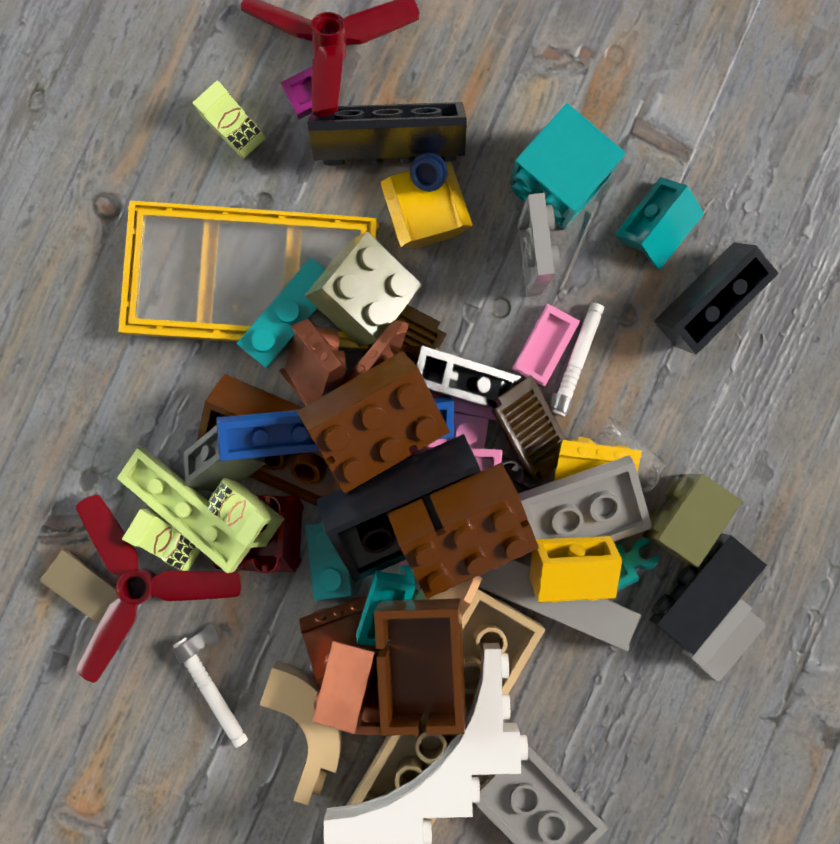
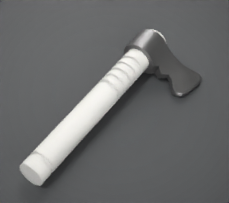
(561, 402)
(186, 653)

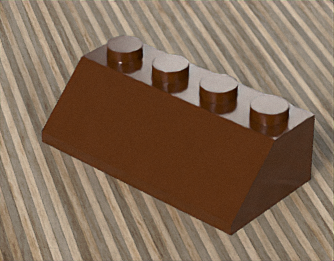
(296, 474)

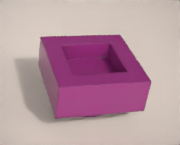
(299, 92)

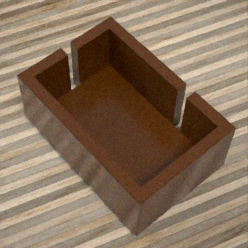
(374, 421)
(480, 531)
(420, 666)

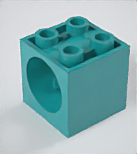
(567, 163)

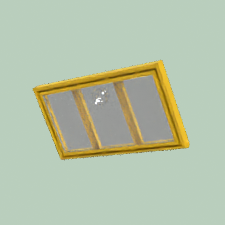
(220, 267)

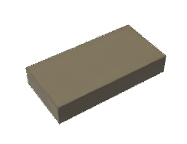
(80, 585)

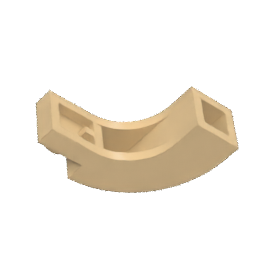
(294, 694)

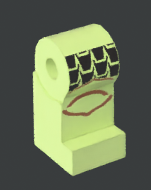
(228, 119)
(244, 513)
(161, 539)

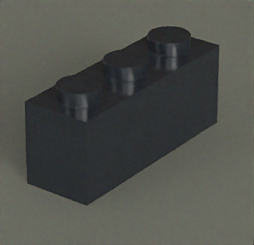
(716, 297)
(706, 593)

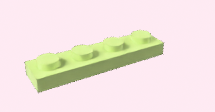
(182, 508)

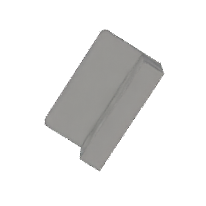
(728, 641)

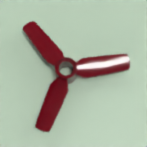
(329, 39)
(123, 562)

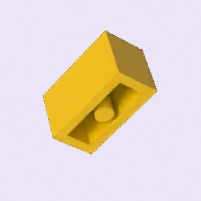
(575, 569)

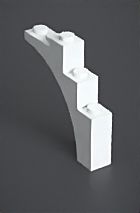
(447, 784)

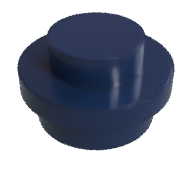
(428, 172)

